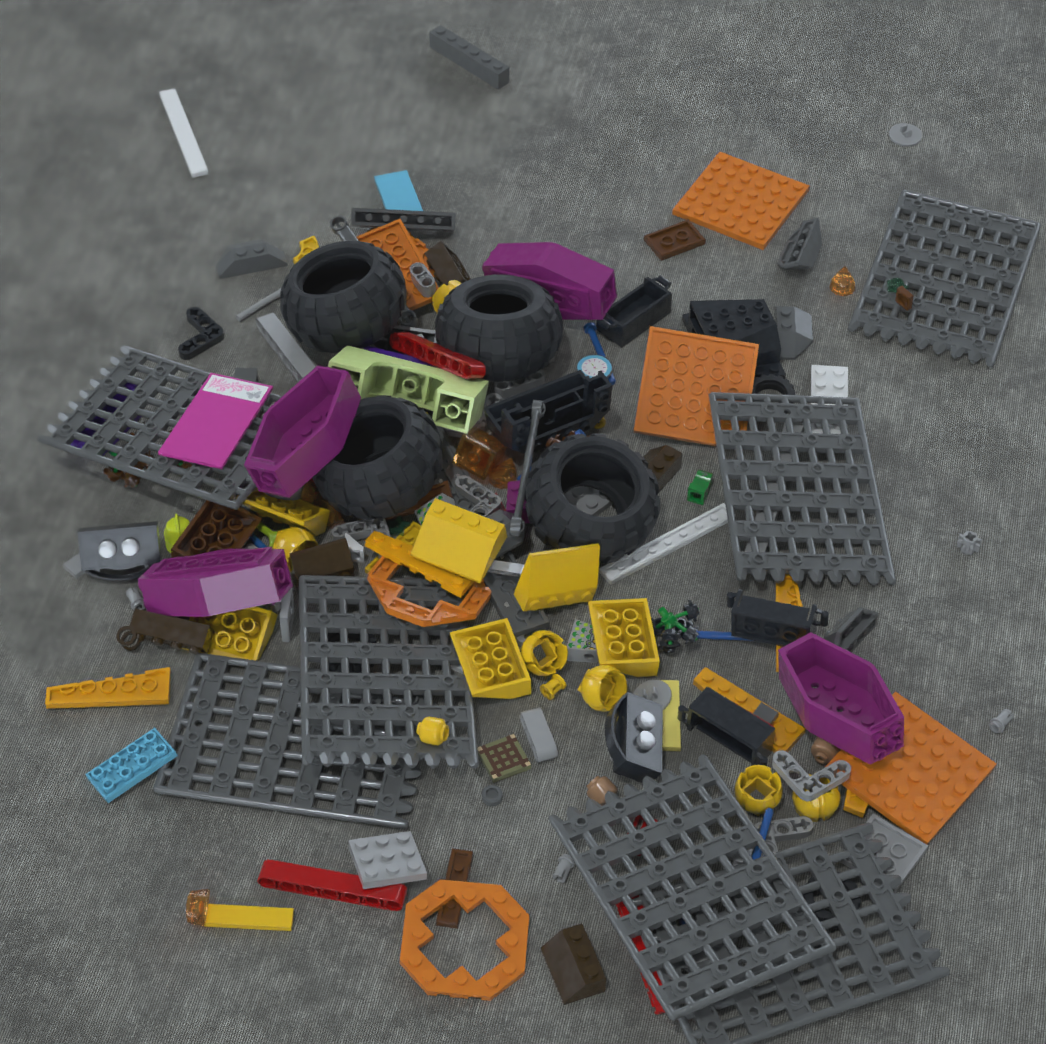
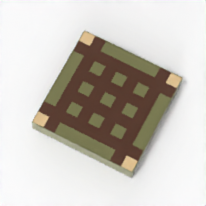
(503, 758)

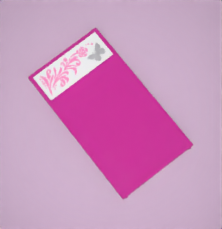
(215, 421)

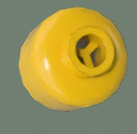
(433, 730)

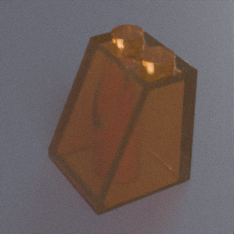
(478, 453)

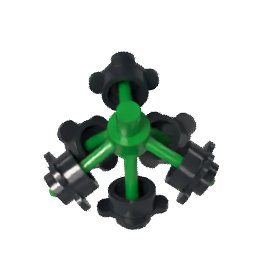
(681, 627)

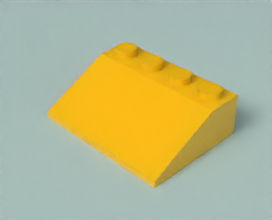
(291, 512)
(458, 540)
(558, 577)
(240, 632)
(625, 636)
(492, 660)

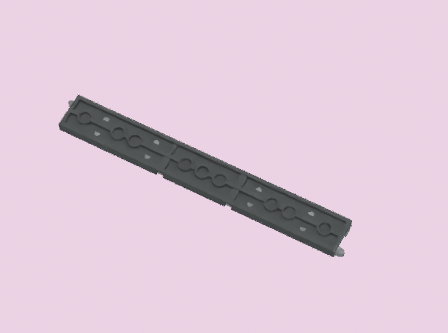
(500, 585)

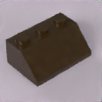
(446, 264)
(664, 462)
(322, 560)
(574, 965)

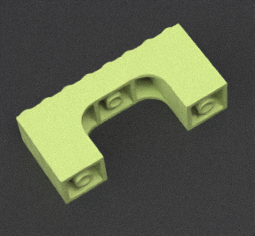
(454, 400)

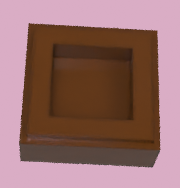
(904, 298)

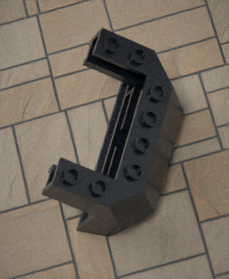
(570, 405)

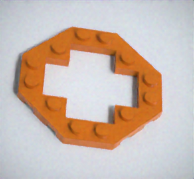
(443, 612)
(460, 982)

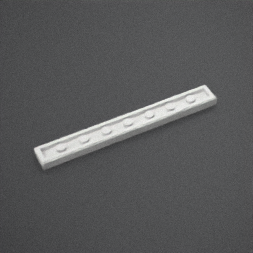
(183, 133)
(665, 544)

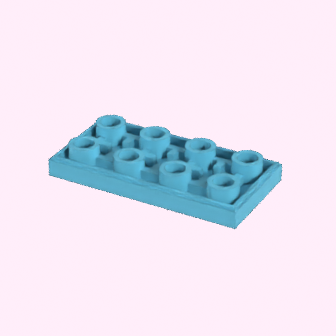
(397, 191)
(131, 765)

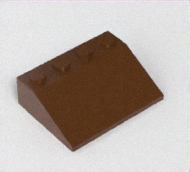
(215, 529)

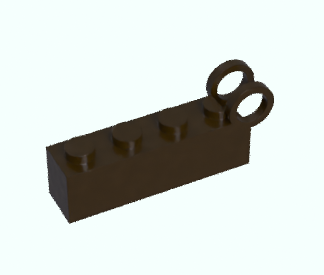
(166, 630)

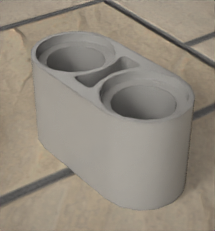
(423, 279)

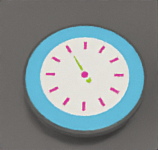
(593, 363)

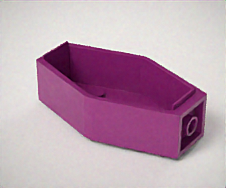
(575, 281)
(303, 431)
(216, 582)
(870, 718)

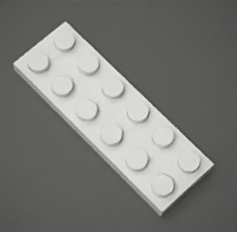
(830, 382)

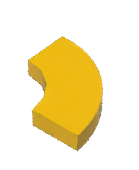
(306, 245)

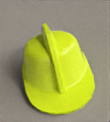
(174, 529)

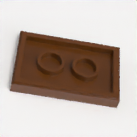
(674, 240)

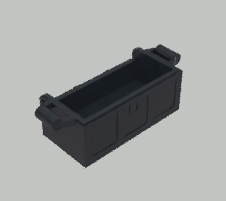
(637, 311)
(771, 620)
(729, 726)

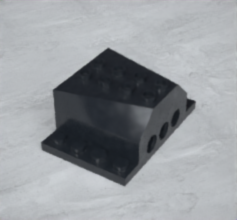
(740, 321)

